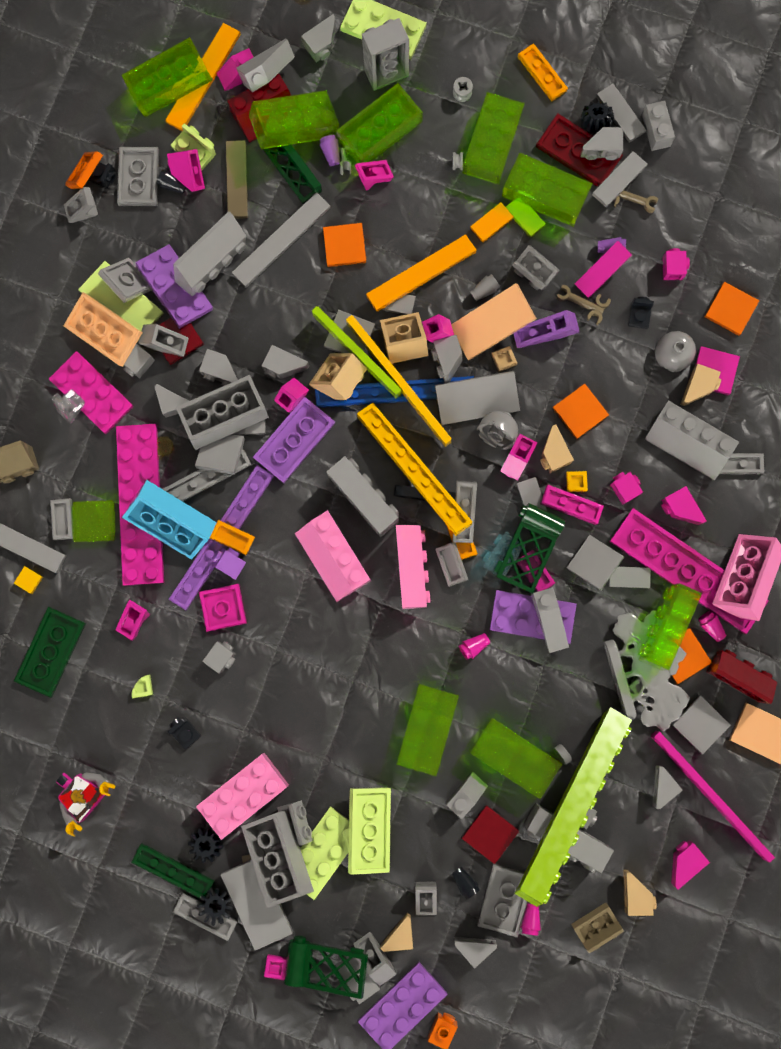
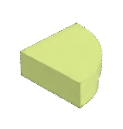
(142, 687)

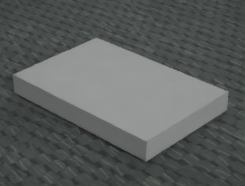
(138, 176)
(502, 908)

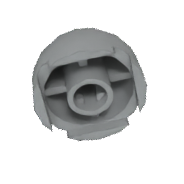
(675, 351)
(498, 429)

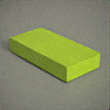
(526, 217)

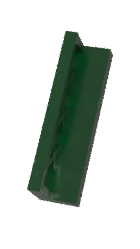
(298, 165)

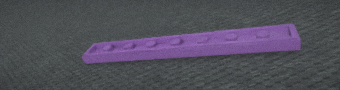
(234, 516)

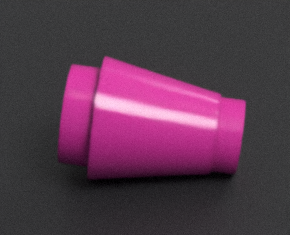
(712, 625)
(473, 646)
(531, 920)

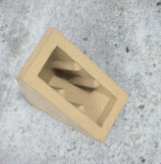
(400, 936)

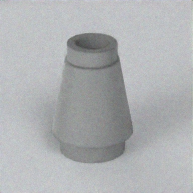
(485, 287)

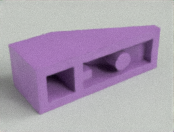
(547, 329)

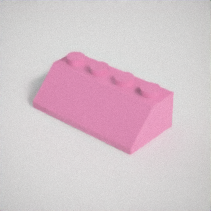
(332, 556)
(411, 566)
(749, 576)

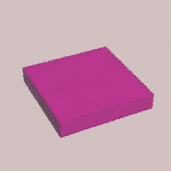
(722, 362)
(222, 607)

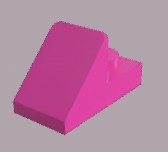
(374, 173)
(131, 620)

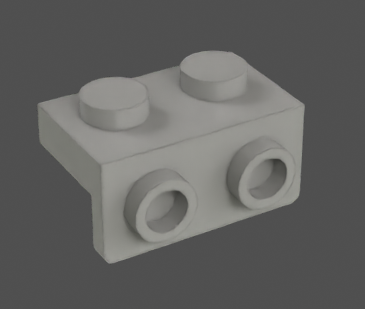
(535, 268)
(299, 821)

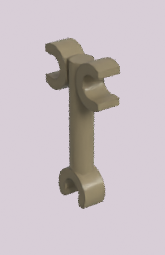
(637, 199)
(596, 308)

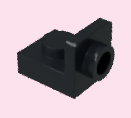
(103, 175)
(640, 312)
(184, 732)

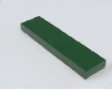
(172, 871)

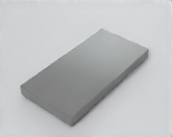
(477, 397)
(261, 923)

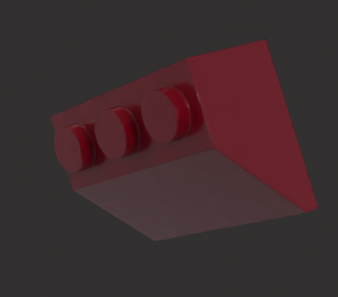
(241, 104)
(743, 676)

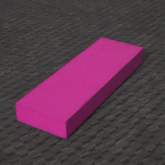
(603, 269)
(571, 504)

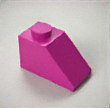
(228, 73)
(187, 169)
(518, 457)
(683, 507)
(686, 863)

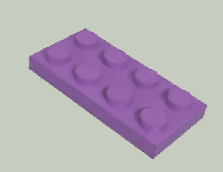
(159, 274)
(294, 440)
(517, 615)
(402, 1007)

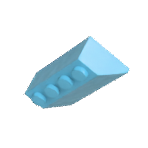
(169, 520)

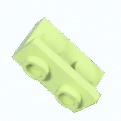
(189, 140)

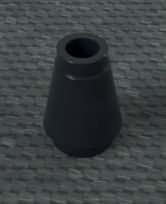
(169, 182)
(465, 883)

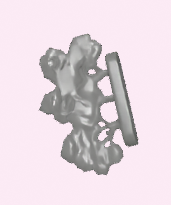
(668, 698)

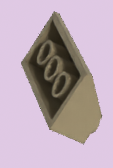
(16, 460)

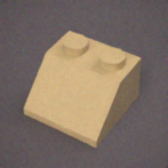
(404, 338)
(339, 375)

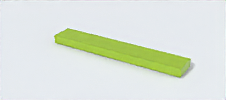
(353, 348)

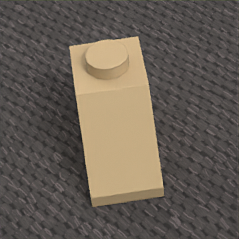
(701, 383)
(555, 452)
(637, 897)

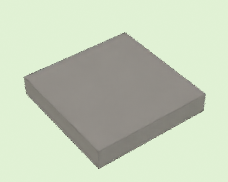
(125, 280)
(340, 320)
(221, 455)
(595, 562)
(701, 725)

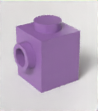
(228, 562)

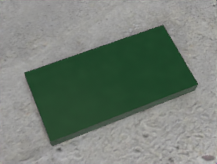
(49, 652)

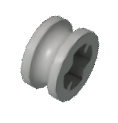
(457, 161)

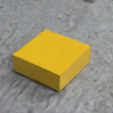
(576, 481)
(28, 580)

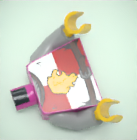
(81, 797)

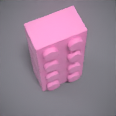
(242, 796)

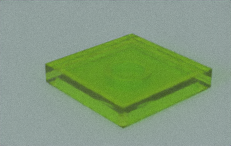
(93, 521)

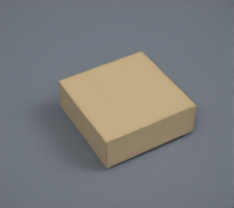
(504, 359)

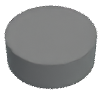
(562, 754)

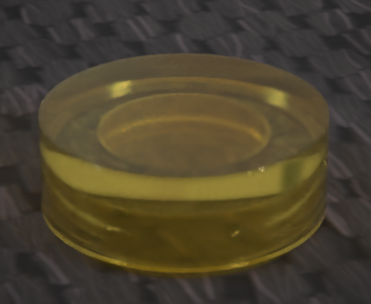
(165, 446)

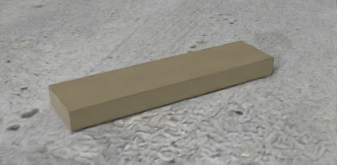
(237, 178)

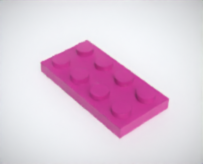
(103, 402)

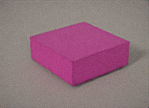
(275, 967)

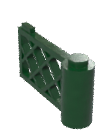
(536, 521)
(300, 961)

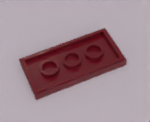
(565, 142)

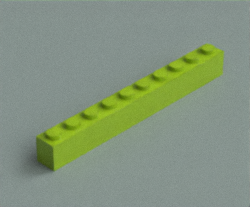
(573, 807)

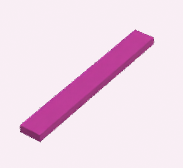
(712, 796)

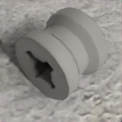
(465, 93)

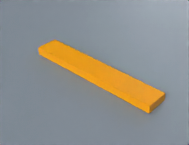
(214, 60)
(421, 273)

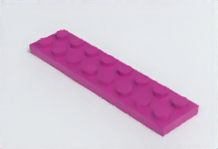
(137, 463)
(674, 562)

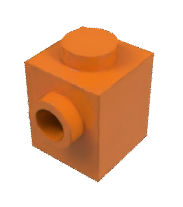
(442, 1030)

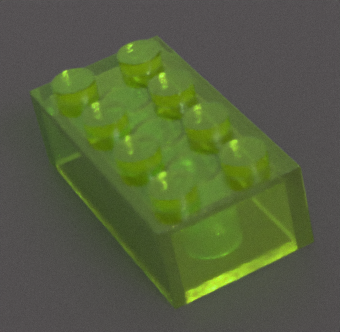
(167, 77)
(293, 119)
(380, 125)
(493, 138)
(546, 189)
(669, 626)
(427, 729)
(515, 758)

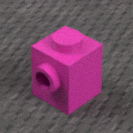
(675, 264)
(437, 328)
(291, 395)
(626, 487)

